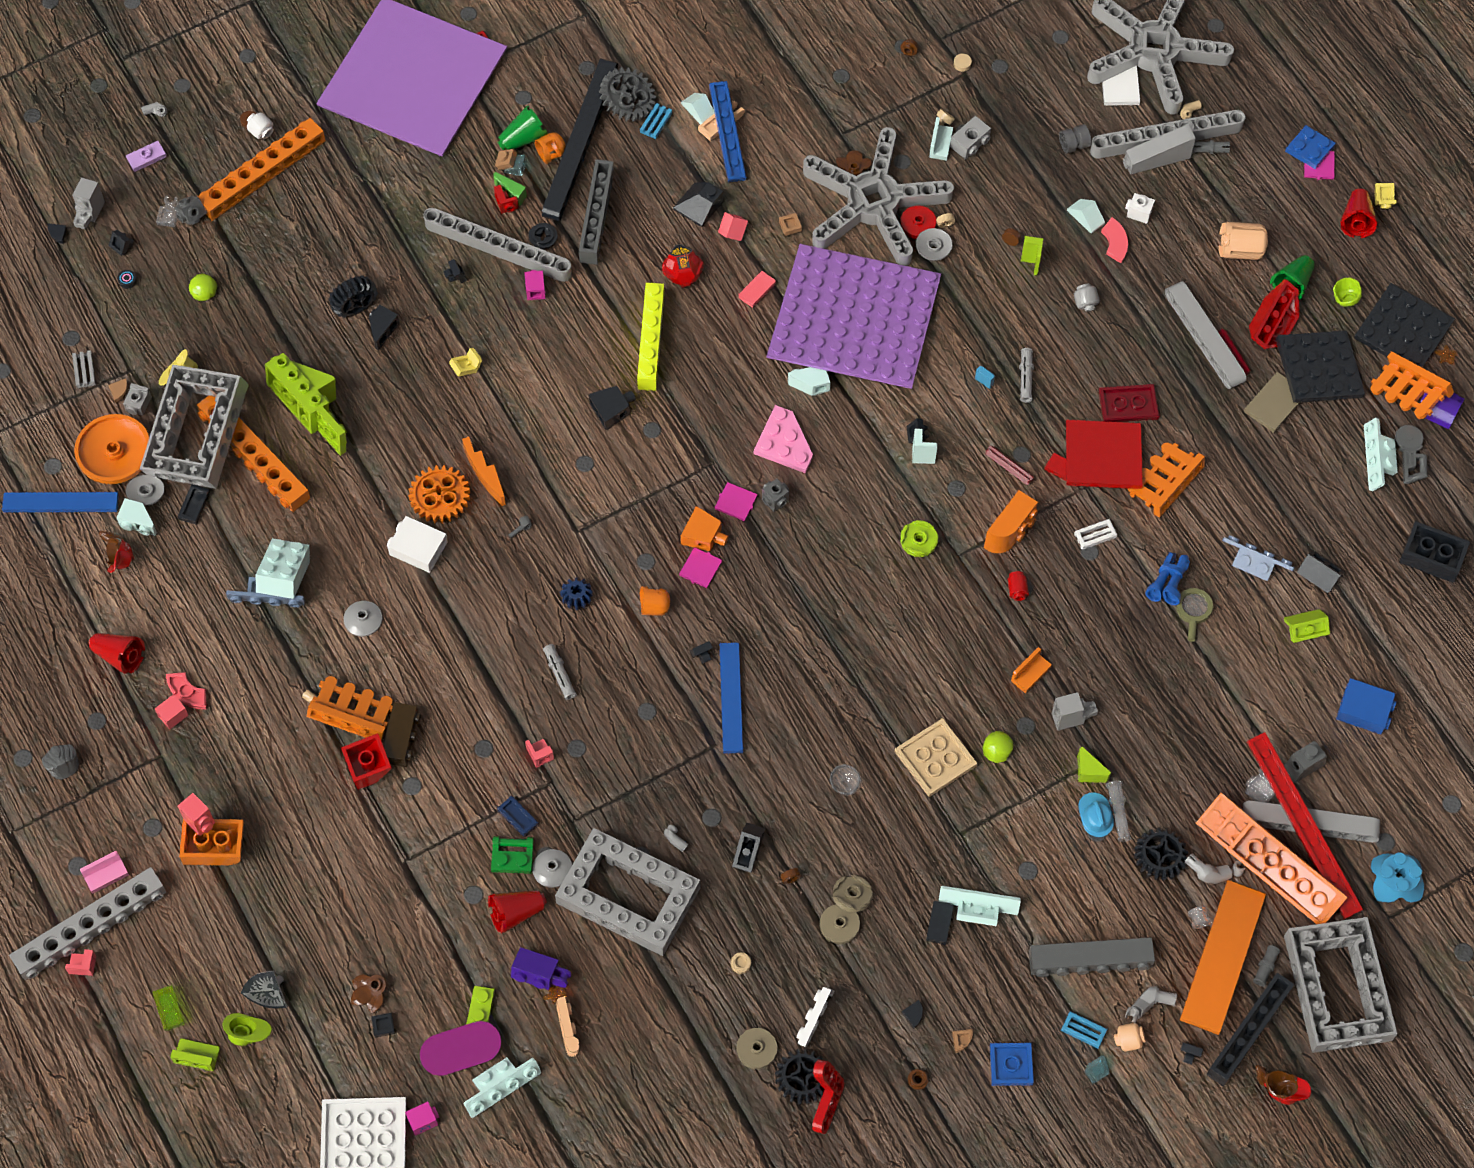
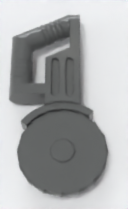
(1410, 442)

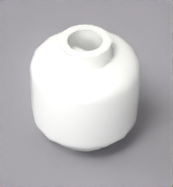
(260, 125)

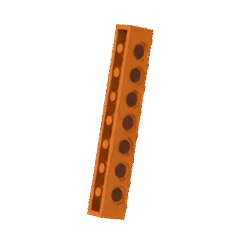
(287, 150)
(289, 499)

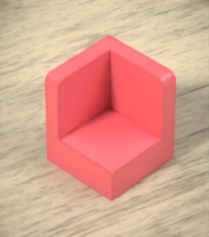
(733, 226)
(171, 711)
(539, 752)
(82, 963)

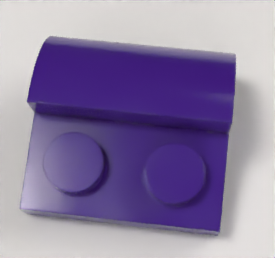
(1446, 410)

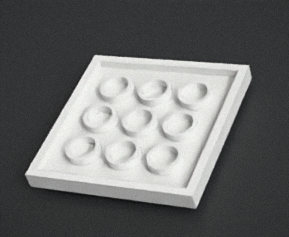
(363, 1133)

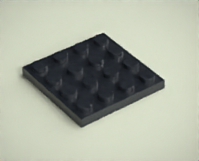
(1404, 326)
(1320, 366)

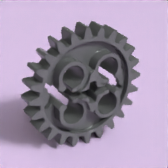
(627, 94)

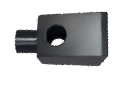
(611, 405)

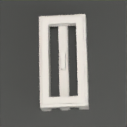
(1093, 542)

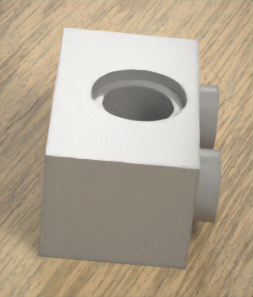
(973, 129)

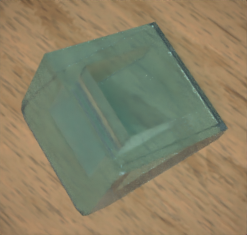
(518, 166)
(1097, 1069)

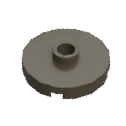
(856, 886)
(835, 933)
(756, 1058)

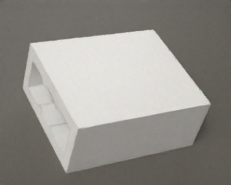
(417, 544)

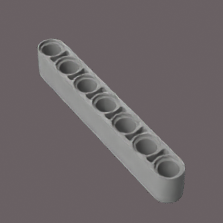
(1205, 335)
(1329, 823)

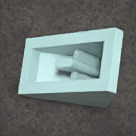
(698, 106)
(1087, 214)

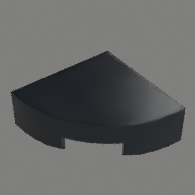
(57, 232)
(913, 1014)

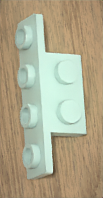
(1379, 454)
(979, 906)
(499, 1082)

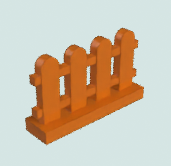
(1410, 372)
(1170, 489)
(347, 719)

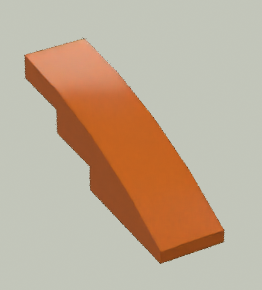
(486, 474)

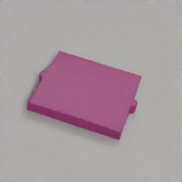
(1323, 171)
(736, 501)
(700, 567)

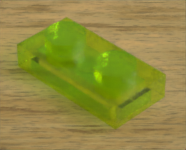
(168, 1008)

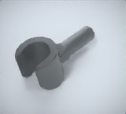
(525, 525)

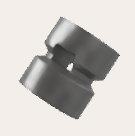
(1075, 138)

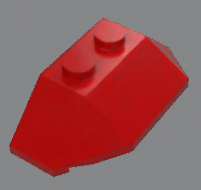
(1275, 315)

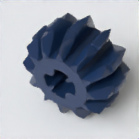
(576, 593)

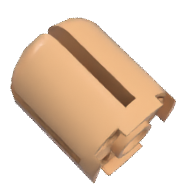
(1243, 240)

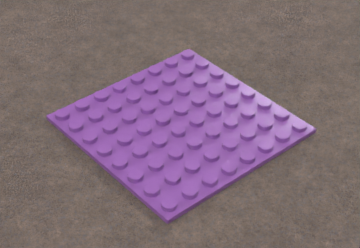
(412, 76)
(854, 316)

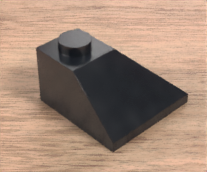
(700, 202)

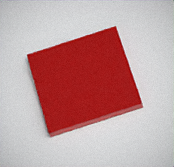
(1103, 454)

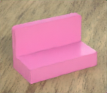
(104, 872)

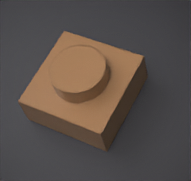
(506, 159)
(790, 224)

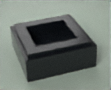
(383, 1025)

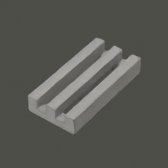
(82, 356)

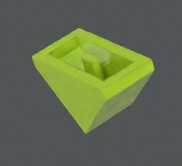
(1090, 768)

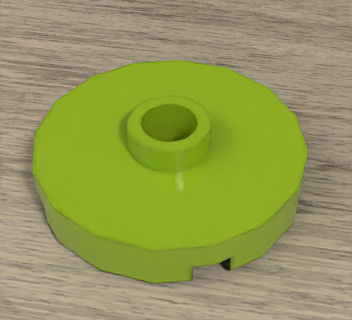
(923, 531)

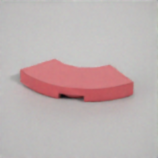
(1117, 240)
(185, 692)

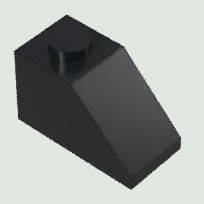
(383, 324)
(748, 847)

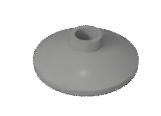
(936, 238)
(145, 489)
(366, 625)
(551, 877)

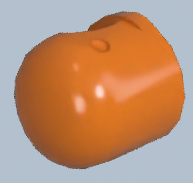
(547, 144)
(654, 601)

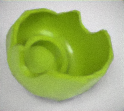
(202, 287)
(1347, 292)
(997, 746)

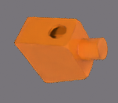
(703, 531)

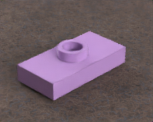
(146, 156)

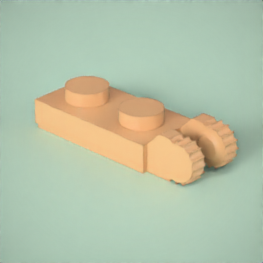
(709, 127)
(568, 1028)

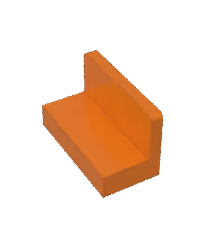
(1030, 671)

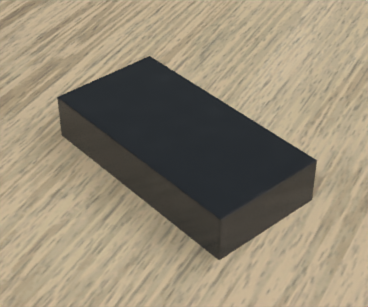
(193, 504)
(939, 922)

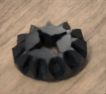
(536, 232)

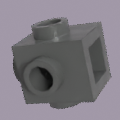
(190, 210)
(775, 494)

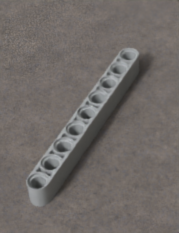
(1202, 128)
(489, 242)

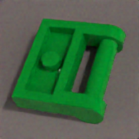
(510, 860)

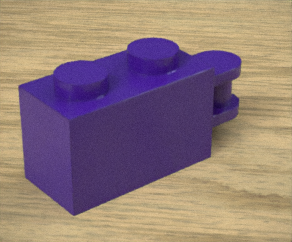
(538, 970)

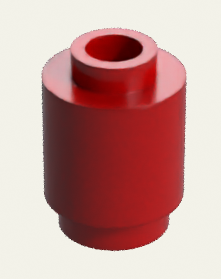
(1018, 586)

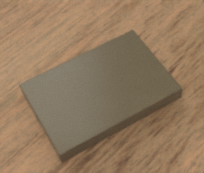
(1272, 403)

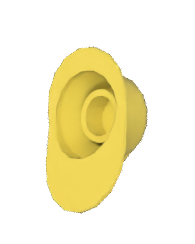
(181, 360)

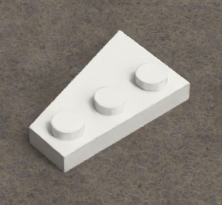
(805, 1034)

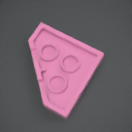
(784, 441)

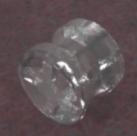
(1199, 917)

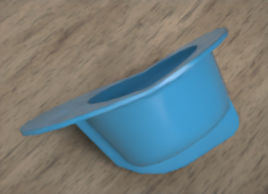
(1096, 814)

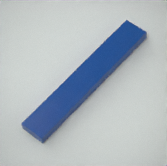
(727, 131)
(60, 502)
(731, 698)

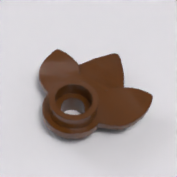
(853, 162)
(366, 993)

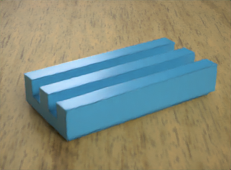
(652, 114)
(1073, 1033)

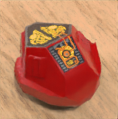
(682, 266)

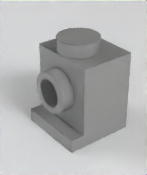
(142, 400)

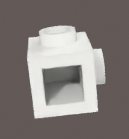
(1140, 208)

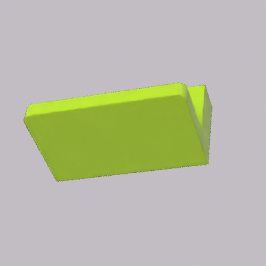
(1032, 251)
(1307, 625)
(195, 1054)

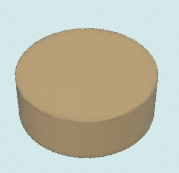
(962, 62)
(945, 220)
(741, 963)

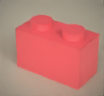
(196, 814)

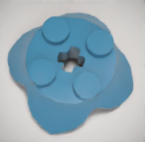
(1388, 886)

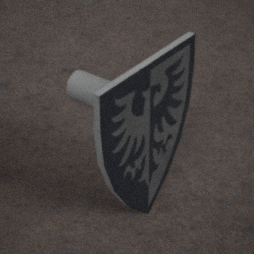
(265, 990)

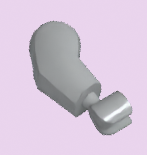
(1213, 874)
(1148, 999)

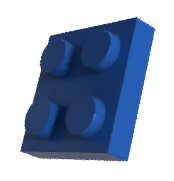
(1310, 147)
(1011, 1064)

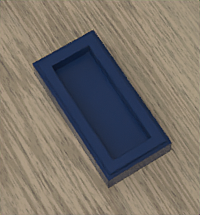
(517, 816)

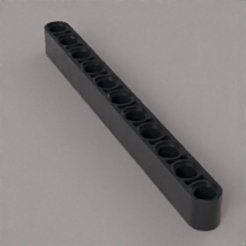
(577, 145)

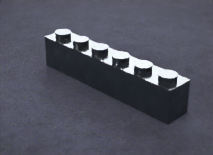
(1250, 1029)

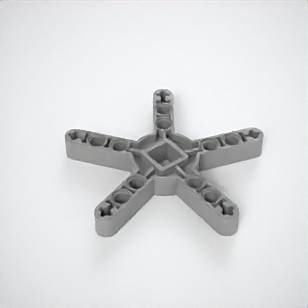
(1155, 60)
(877, 213)

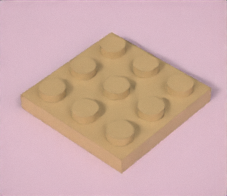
(935, 757)

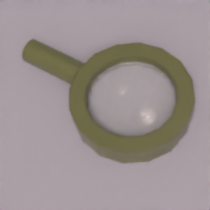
(1194, 608)

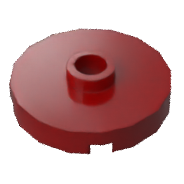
(911, 226)

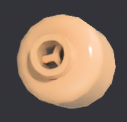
(1130, 1037)

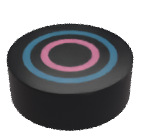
(127, 279)

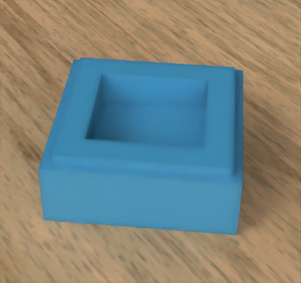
(984, 376)

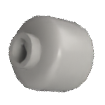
(1086, 297)

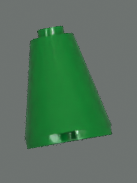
(522, 130)
(1296, 272)

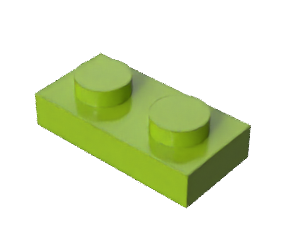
(480, 1004)

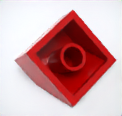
(366, 761)

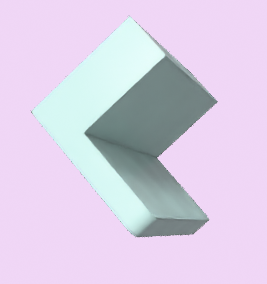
(940, 141)
(922, 451)

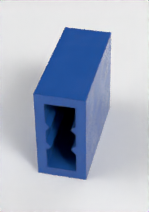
(1366, 706)

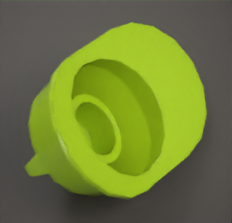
(245, 1029)

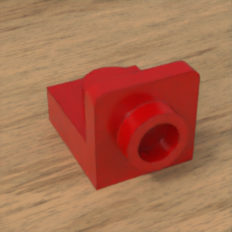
(504, 203)

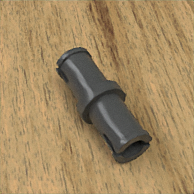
(1211, 147)
(1266, 965)

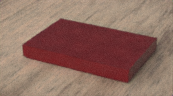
(1128, 403)

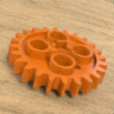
(438, 479)

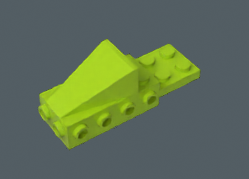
(308, 397)

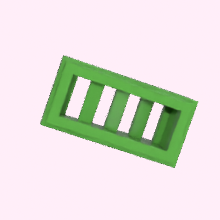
(511, 187)

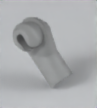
(155, 108)
(674, 839)

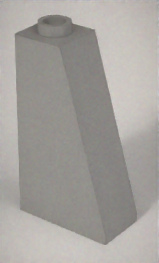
(1161, 151)

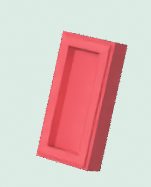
(757, 289)

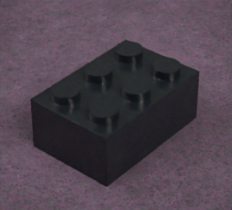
(1434, 552)

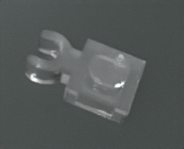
(167, 213)

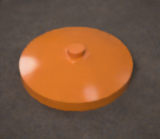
(111, 448)

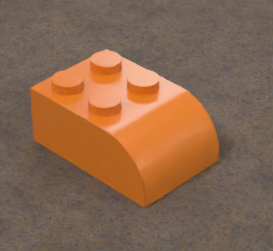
(1011, 523)
(217, 847)

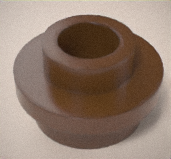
(909, 47)
(918, 1073)

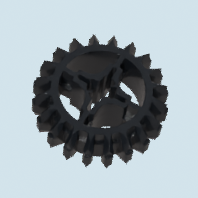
(353, 296)
(1153, 852)
(795, 1078)

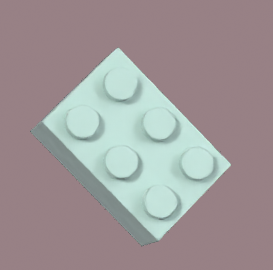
(282, 568)

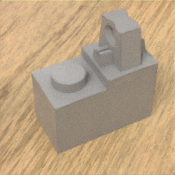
(88, 202)
(1072, 711)

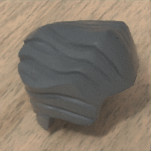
(61, 761)

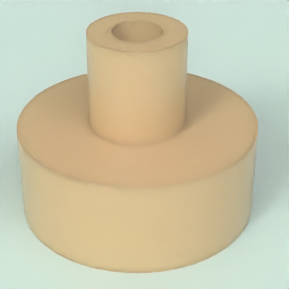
(945, 117)

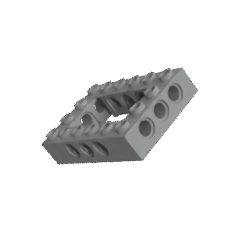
(181, 383)
(651, 935)
(1357, 936)

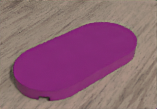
(460, 1048)

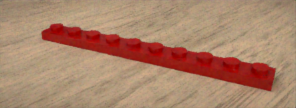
(1302, 820)

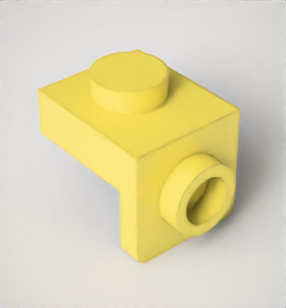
(1384, 195)
(466, 364)

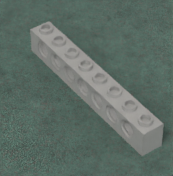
(77, 922)

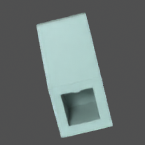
(809, 380)
(135, 517)

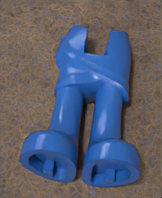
(1170, 593)

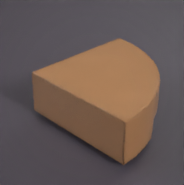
(118, 389)
(962, 1039)

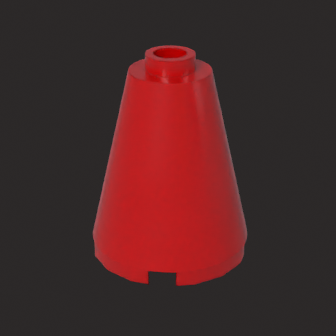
(1359, 215)
(118, 650)
(514, 908)

